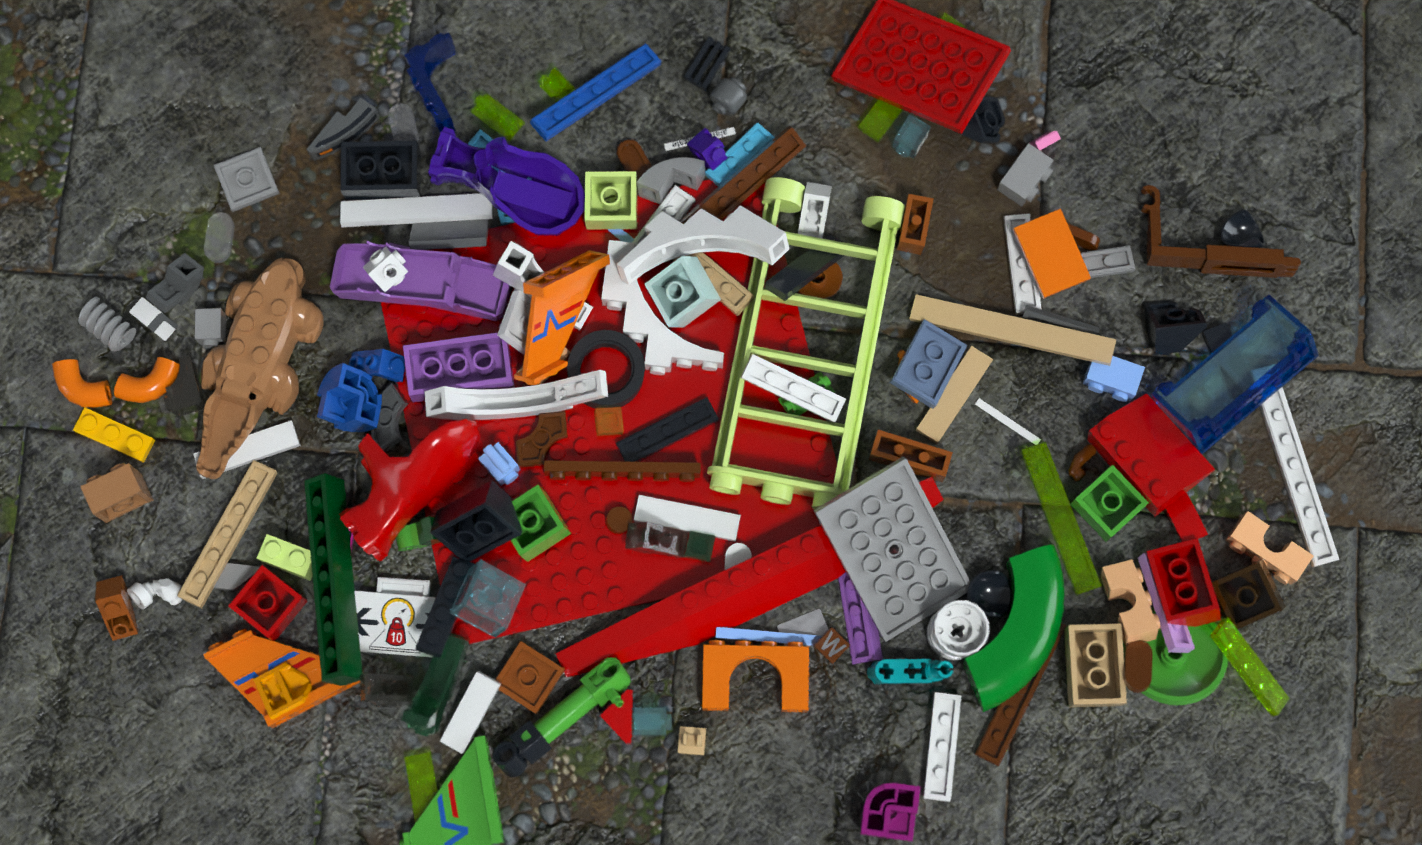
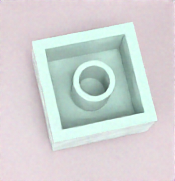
(682, 291)

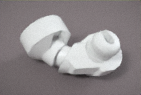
(143, 593)

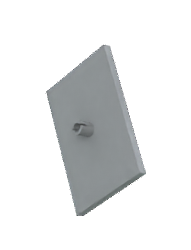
(893, 548)

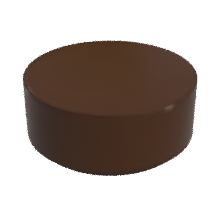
(618, 520)

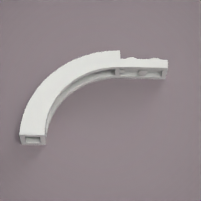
(515, 402)

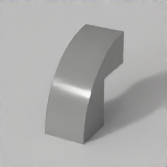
(659, 179)

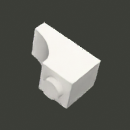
(814, 210)

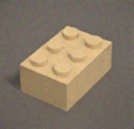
(1095, 665)

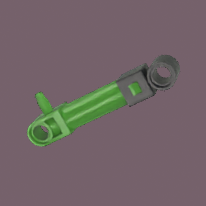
(533, 740)

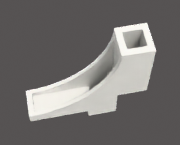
(519, 266)

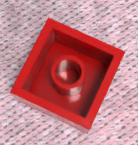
(268, 603)

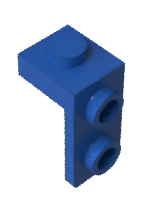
(379, 363)

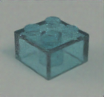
(488, 598)

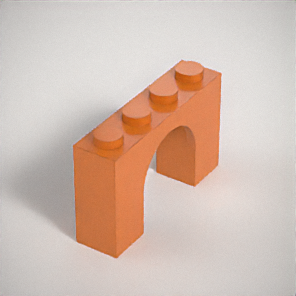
(789, 661)

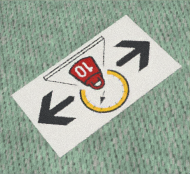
(391, 622)

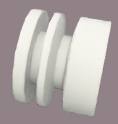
(972, 626)

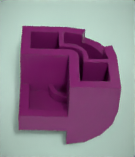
(891, 812)

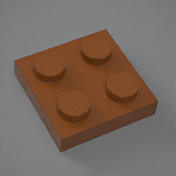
(529, 677)

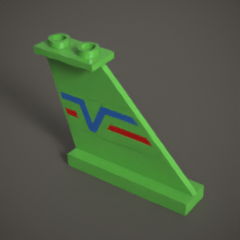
(464, 807)

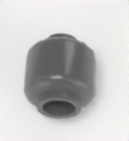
(728, 96)

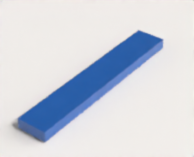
(595, 92)

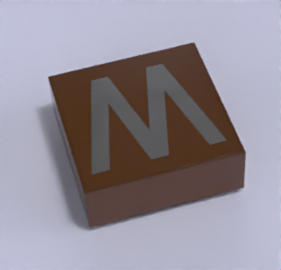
(831, 645)

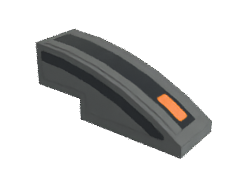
(343, 129)

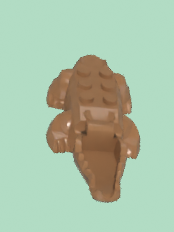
(255, 359)

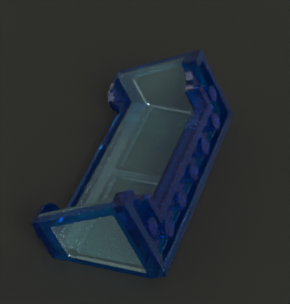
(1238, 375)

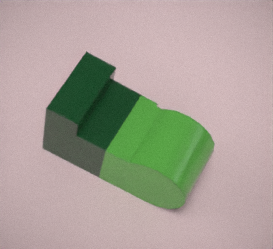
(416, 535)

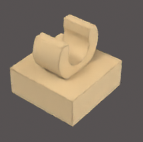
(692, 741)

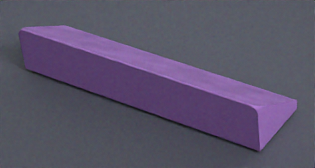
(860, 627)

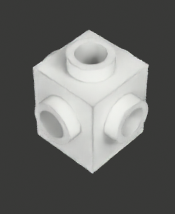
(386, 268)

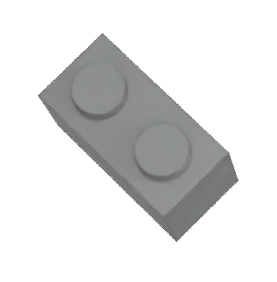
(1025, 175)

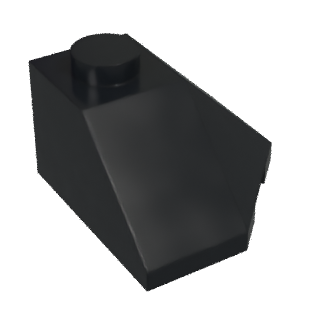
(986, 122)
(1171, 327)

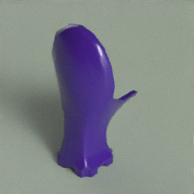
(541, 205)

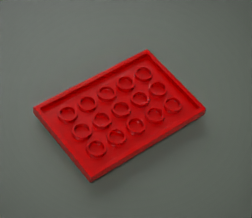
(921, 64)

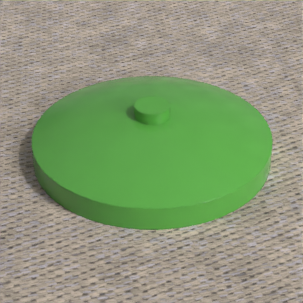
(1185, 676)

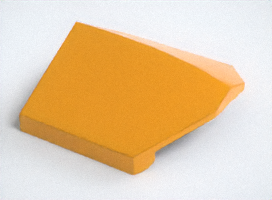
(282, 689)

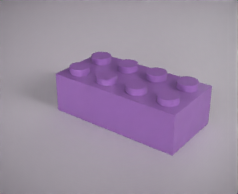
(458, 363)

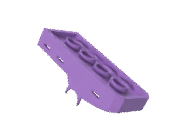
(429, 279)
(478, 290)

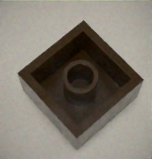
(1248, 594)

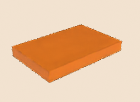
(1051, 253)

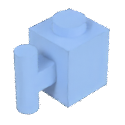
(499, 464)

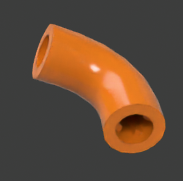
(148, 387)
(76, 389)

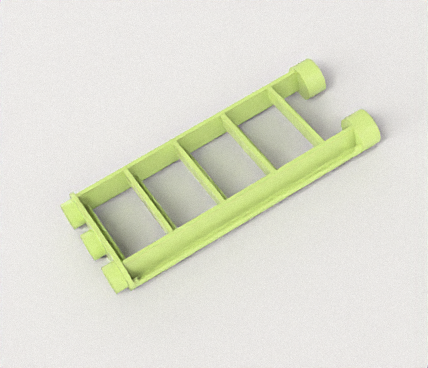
(879, 214)

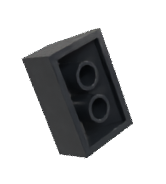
(477, 522)

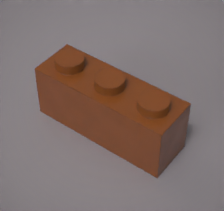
(923, 458)

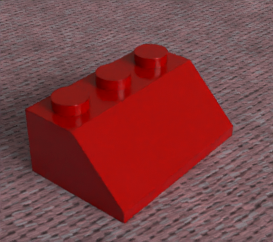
(1184, 584)

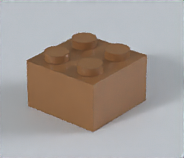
(116, 492)

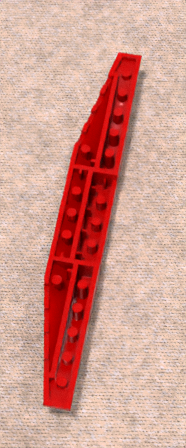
(719, 601)

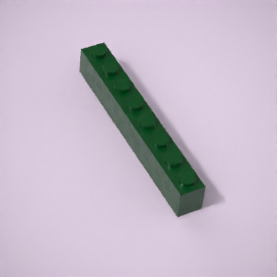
(333, 581)

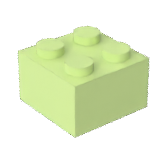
(611, 200)

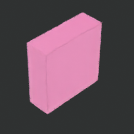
(1045, 140)

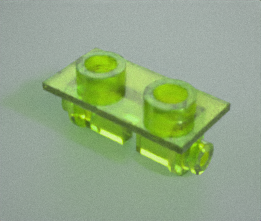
(556, 84)
(497, 116)

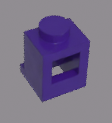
(707, 149)

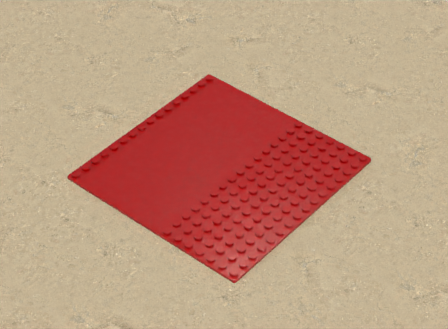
(591, 567)

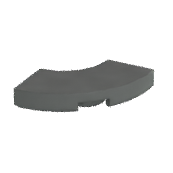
(387, 430)

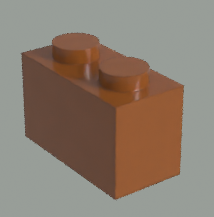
(915, 224)

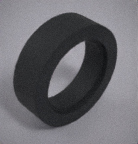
(620, 342)

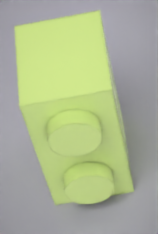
(286, 557)

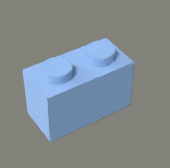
(1119, 378)

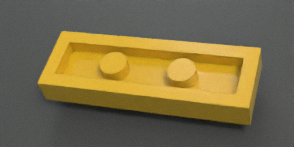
(114, 435)

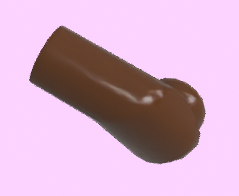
(1079, 460)

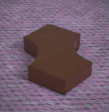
(550, 429)

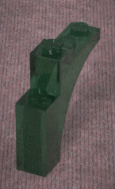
(437, 688)

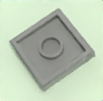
(246, 179)

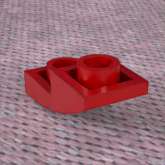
(1186, 519)

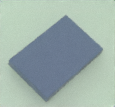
(928, 364)

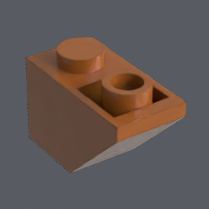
(116, 607)

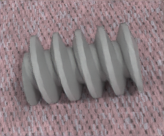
(103, 327)

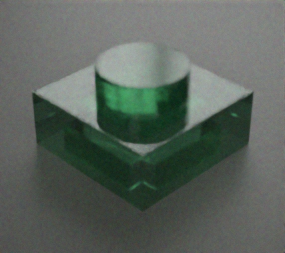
(700, 546)

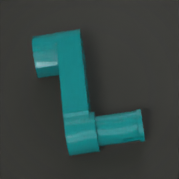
(895, 671)

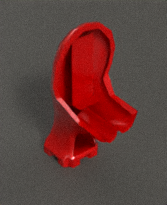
(407, 483)

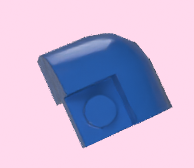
(349, 399)

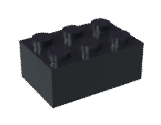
(380, 169)

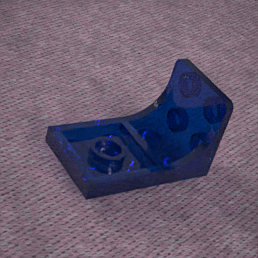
(421, 63)

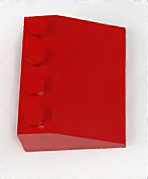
(1150, 452)

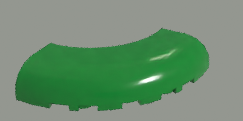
(1029, 631)

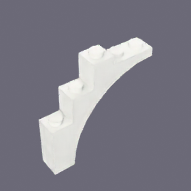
(668, 239)
(642, 324)

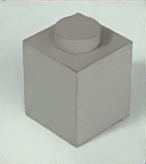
(210, 327)

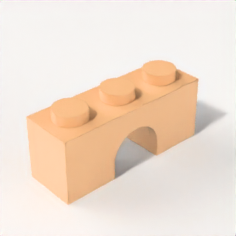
(1248, 539)
(1124, 582)

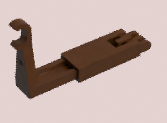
(1214, 258)

